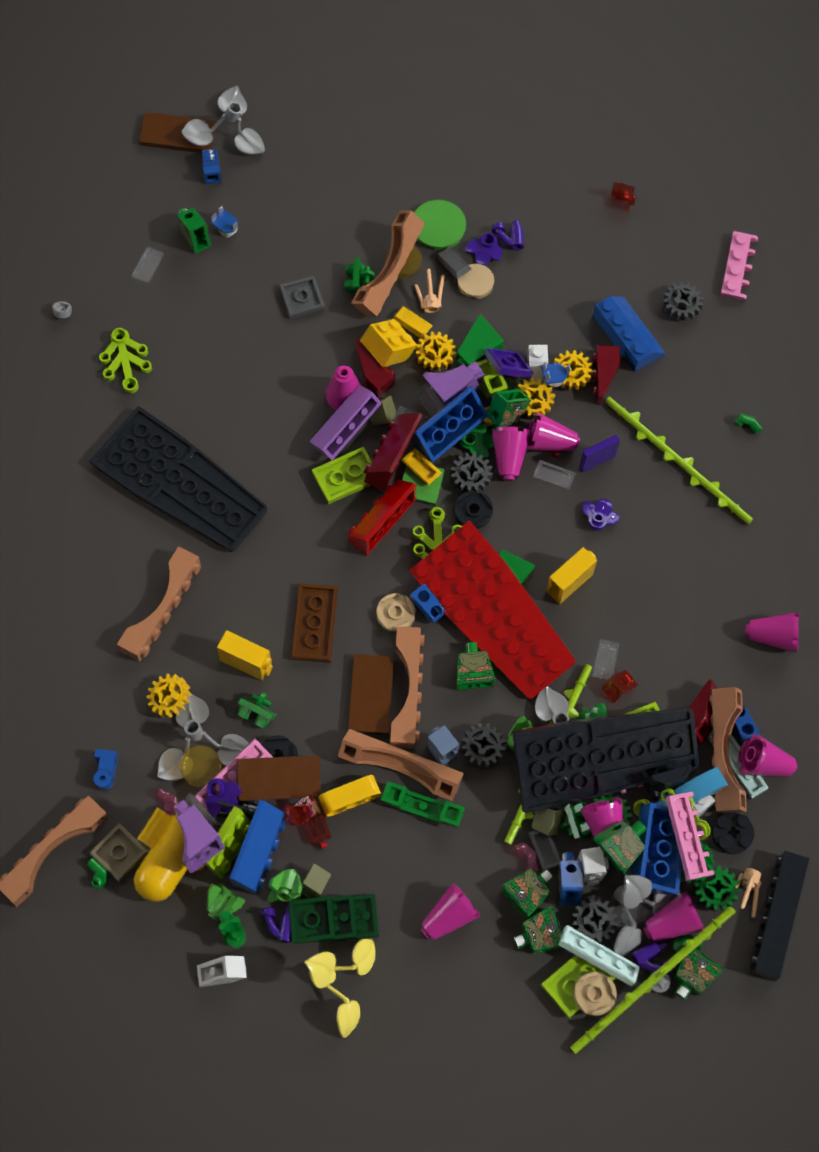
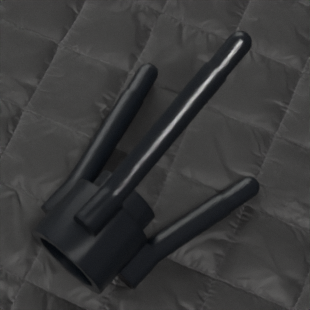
(247, 807)

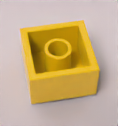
(388, 342)

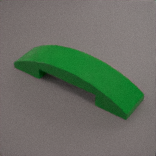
(422, 806)

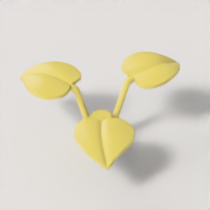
(323, 973)

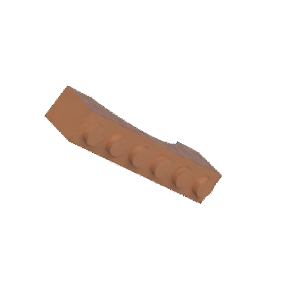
(405, 232)
(138, 638)
(726, 709)
(404, 725)
(434, 776)
(83, 819)

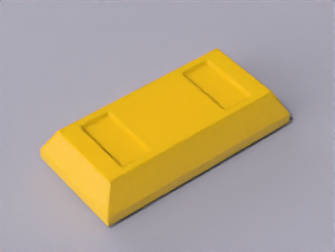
(412, 322)
(421, 466)

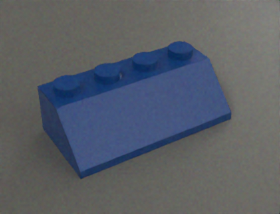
(627, 332)
(449, 425)
(257, 848)
(660, 858)

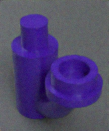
(516, 232)
(282, 934)
(645, 954)

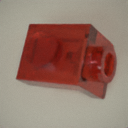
(624, 193)
(619, 685)
(302, 811)

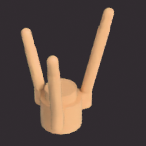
(431, 303)
(750, 881)

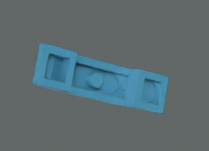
(701, 786)

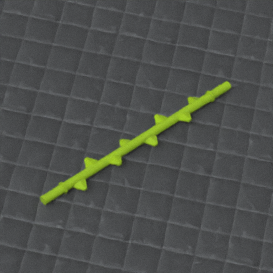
(686, 463)
(572, 696)
(647, 985)

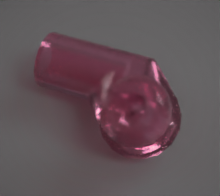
(169, 800)
(530, 855)

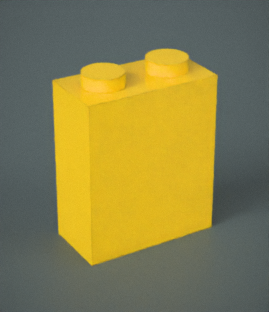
(571, 575)
(244, 655)

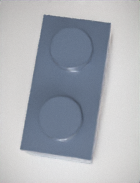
(442, 745)

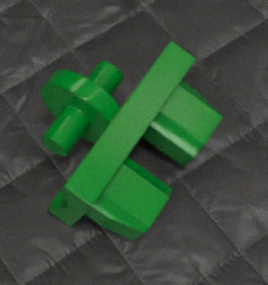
(360, 273)
(264, 715)
(575, 823)
(231, 930)

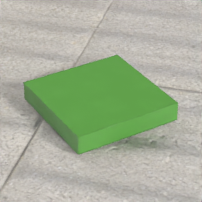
(424, 493)

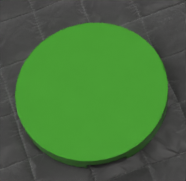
(443, 224)

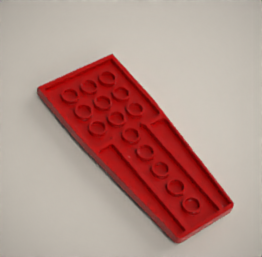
(494, 610)

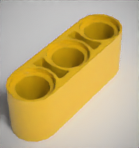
(349, 795)

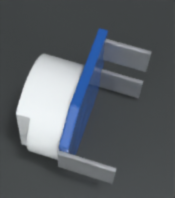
(225, 222)
(554, 373)

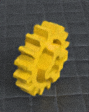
(427, 354)
(582, 369)
(537, 391)
(168, 695)

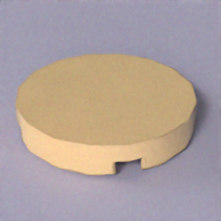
(476, 282)
(395, 611)
(594, 994)

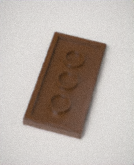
(165, 132)
(314, 623)
(371, 694)
(278, 777)

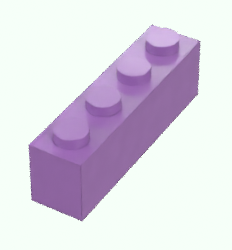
(345, 422)

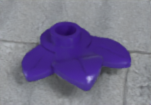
(484, 251)
(600, 514)
(227, 793)

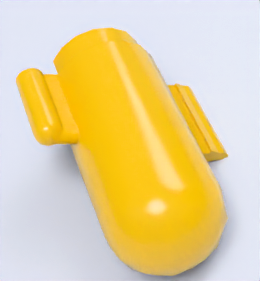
(163, 864)

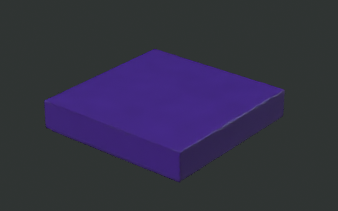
(508, 363)
(599, 453)

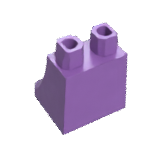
(453, 382)
(200, 838)

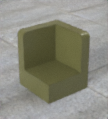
(385, 412)
(548, 820)
(314, 881)

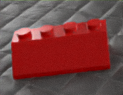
(383, 516)

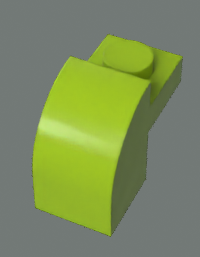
(492, 381)

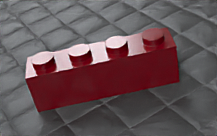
(392, 450)

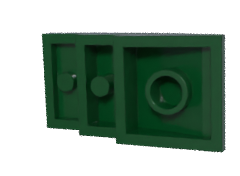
(333, 919)

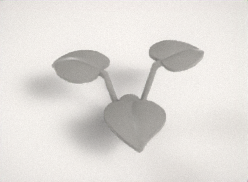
(233, 105)
(551, 706)
(190, 720)
(630, 896)

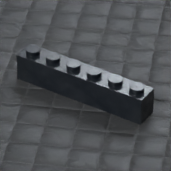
(780, 916)

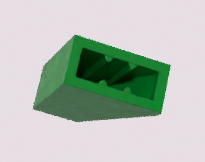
(477, 341)

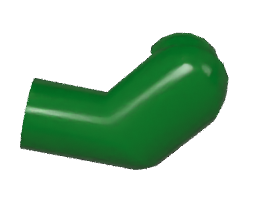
(749, 420)
(100, 873)
(679, 942)

